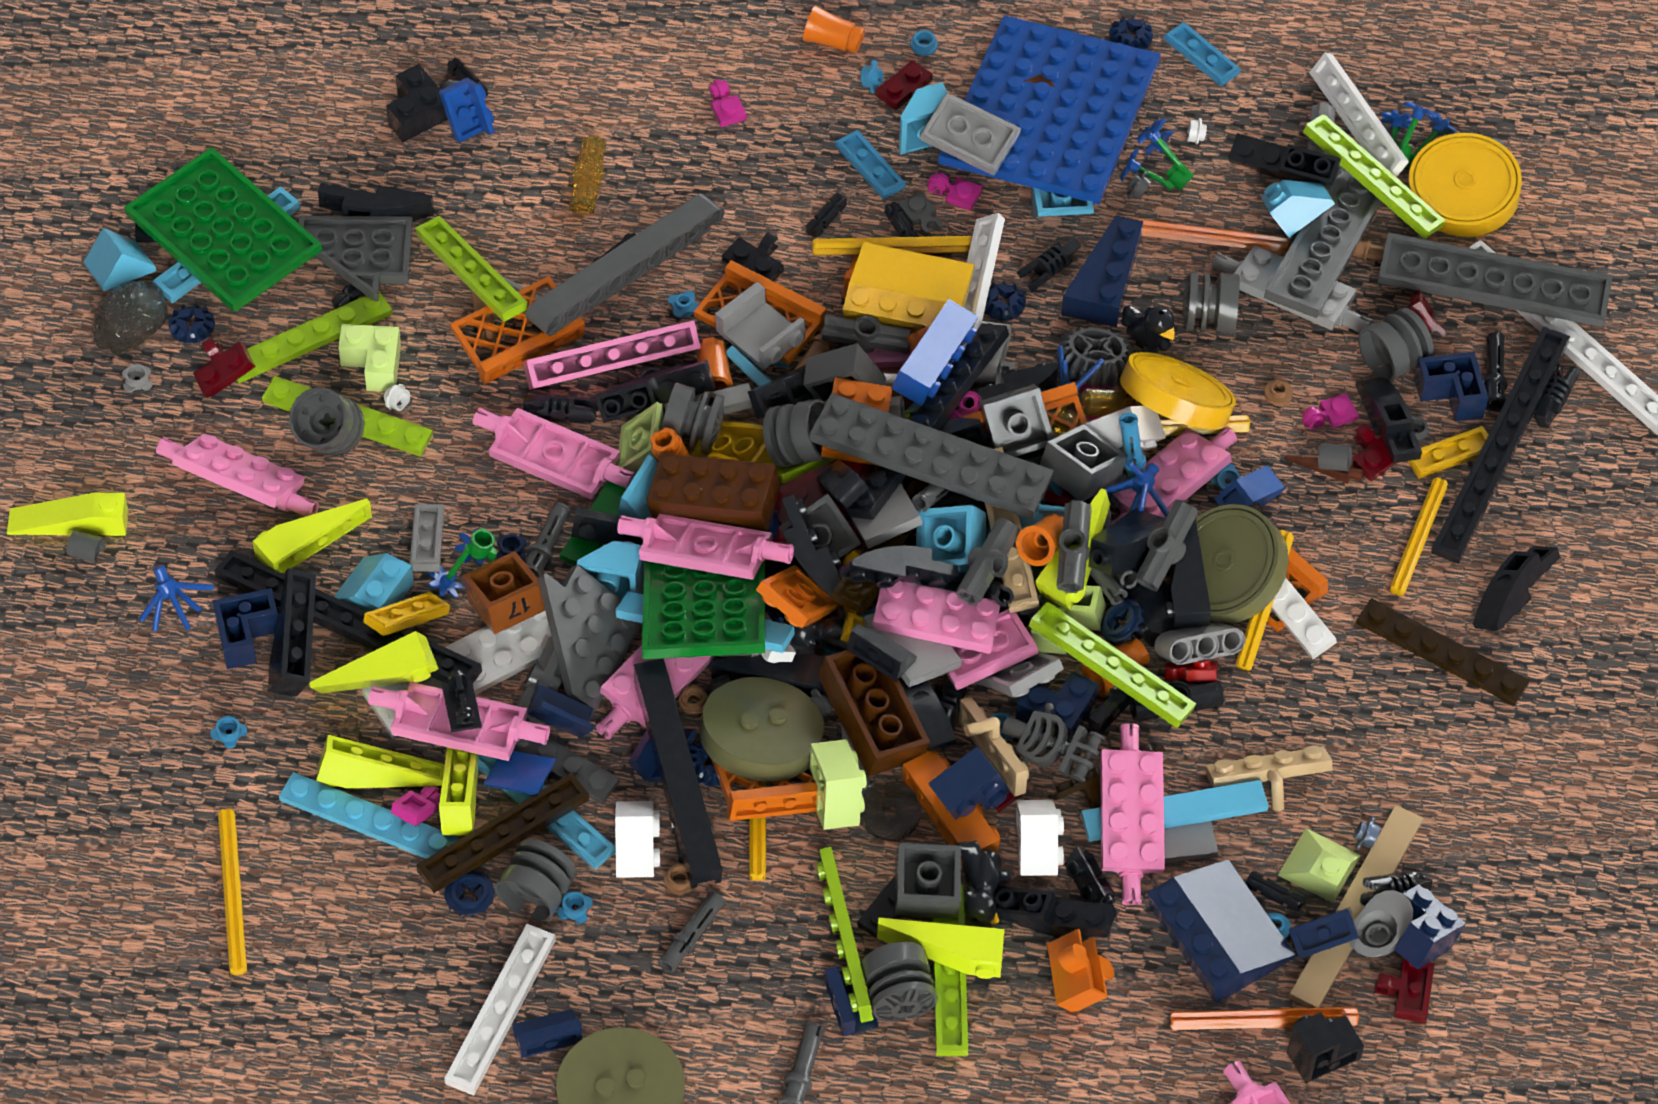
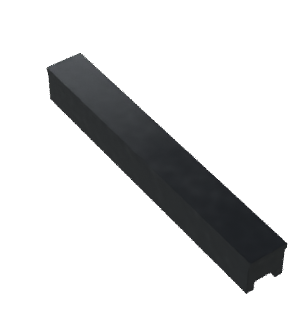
(677, 773)

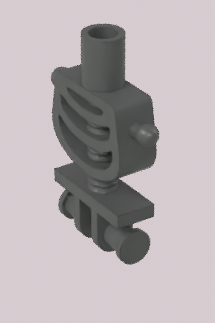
(1033, 735)

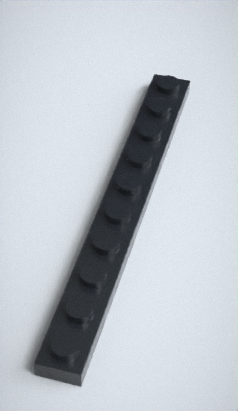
(934, 413)
(1500, 445)
(336, 614)

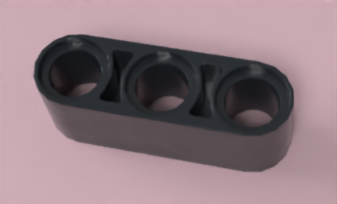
(842, 484)

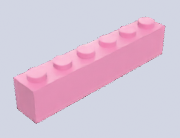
(611, 355)

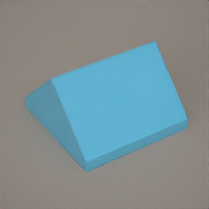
(1053, 204)
(117, 260)
(633, 501)

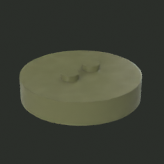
(1241, 561)
(760, 728)
(620, 1068)

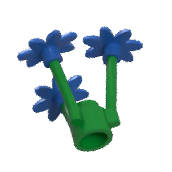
(1398, 121)
(1178, 174)
(478, 547)

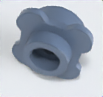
(1366, 833)

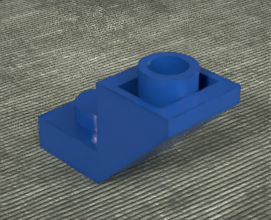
(1252, 489)

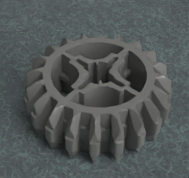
(1086, 346)

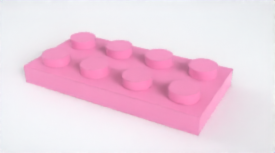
(936, 616)

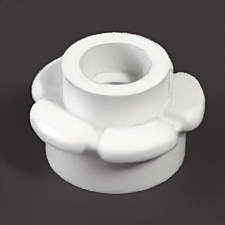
(1196, 131)
(394, 395)

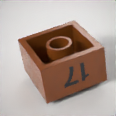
(504, 592)

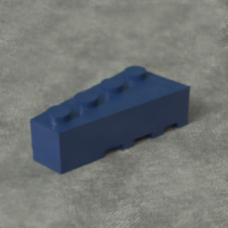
(1105, 276)

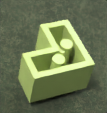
(373, 348)
(1087, 612)
(838, 784)

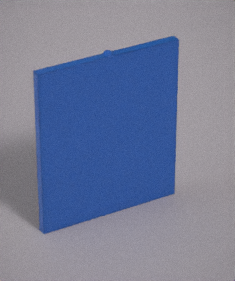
(521, 773)

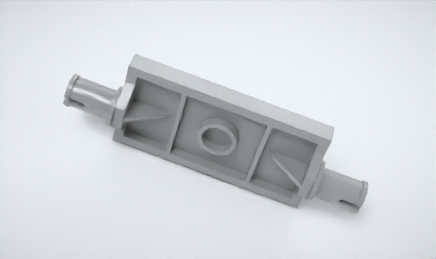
(1260, 267)

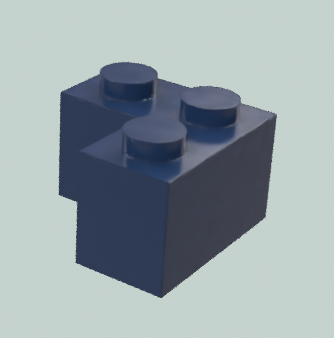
(1453, 378)
(240, 620)
(1070, 704)
(968, 783)
(1431, 929)

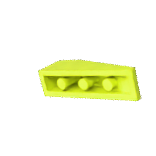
(86, 513)
(301, 538)
(1047, 579)
(396, 663)
(366, 766)
(458, 792)
(960, 947)

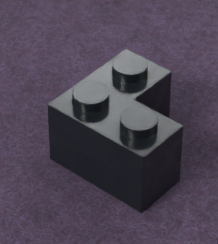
(418, 105)
(1323, 1045)

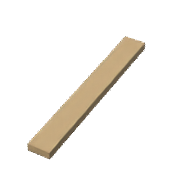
(1381, 860)

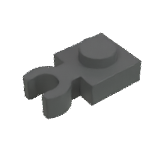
(922, 212)

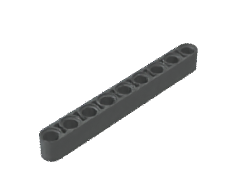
(624, 264)

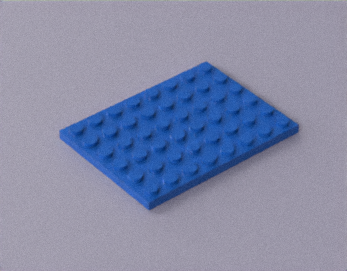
(1068, 130)

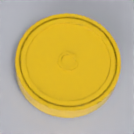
(1467, 182)
(1177, 390)

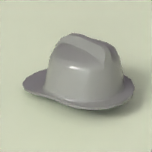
(1382, 924)

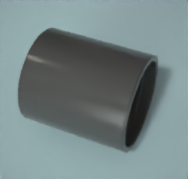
(1335, 457)
(85, 546)

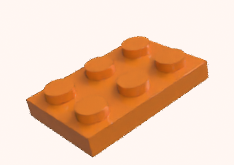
(866, 393)
(796, 597)

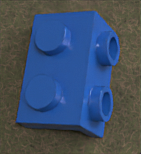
(466, 109)

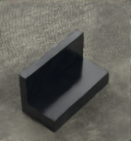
(880, 651)

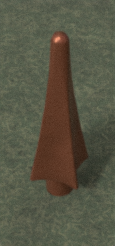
(1312, 463)

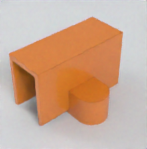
(1078, 971)

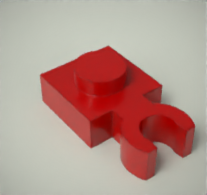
(1193, 672)

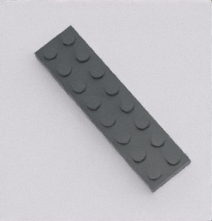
(1324, 248)
(1495, 279)
(931, 455)

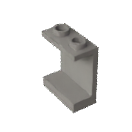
(758, 328)

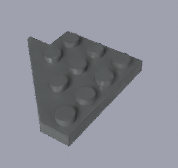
(364, 248)
(585, 632)

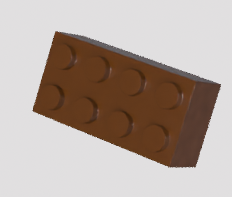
(715, 490)
(872, 713)

